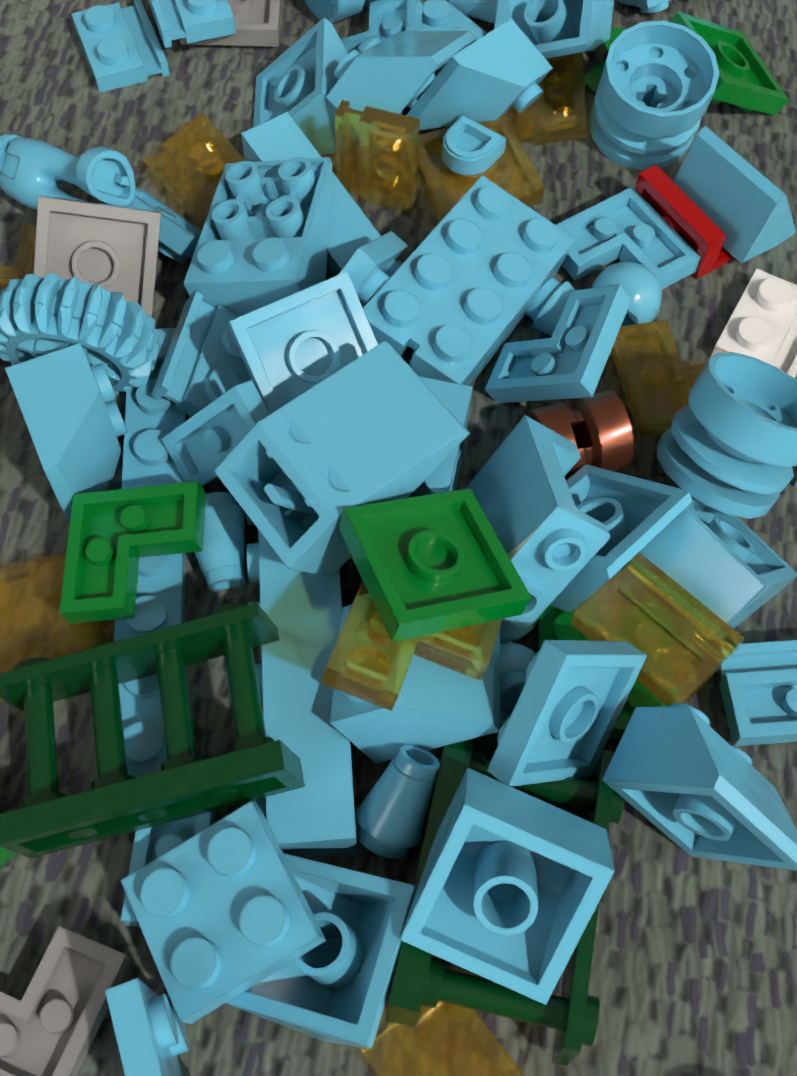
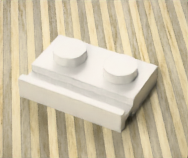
(764, 323)

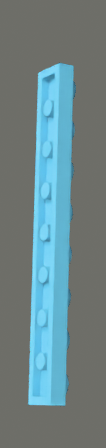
(160, 578)

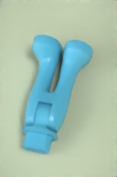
(38, 168)

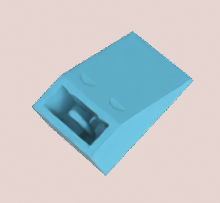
(263, 234)
(339, 445)

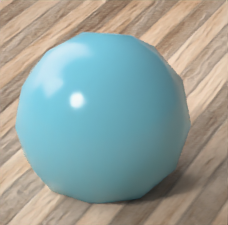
(640, 286)

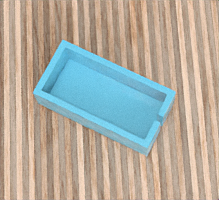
(468, 284)

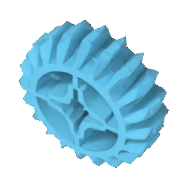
(59, 312)

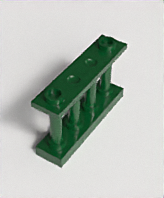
(186, 781)
(425, 981)

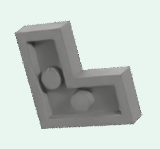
(60, 1009)

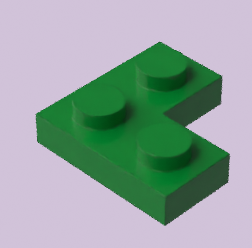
(110, 536)

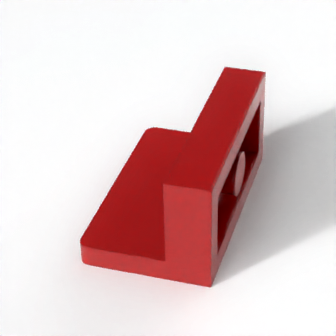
(685, 219)

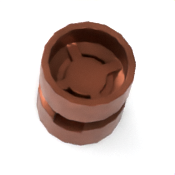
(596, 426)

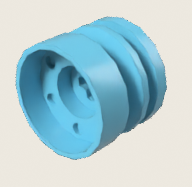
(652, 94)
(734, 436)

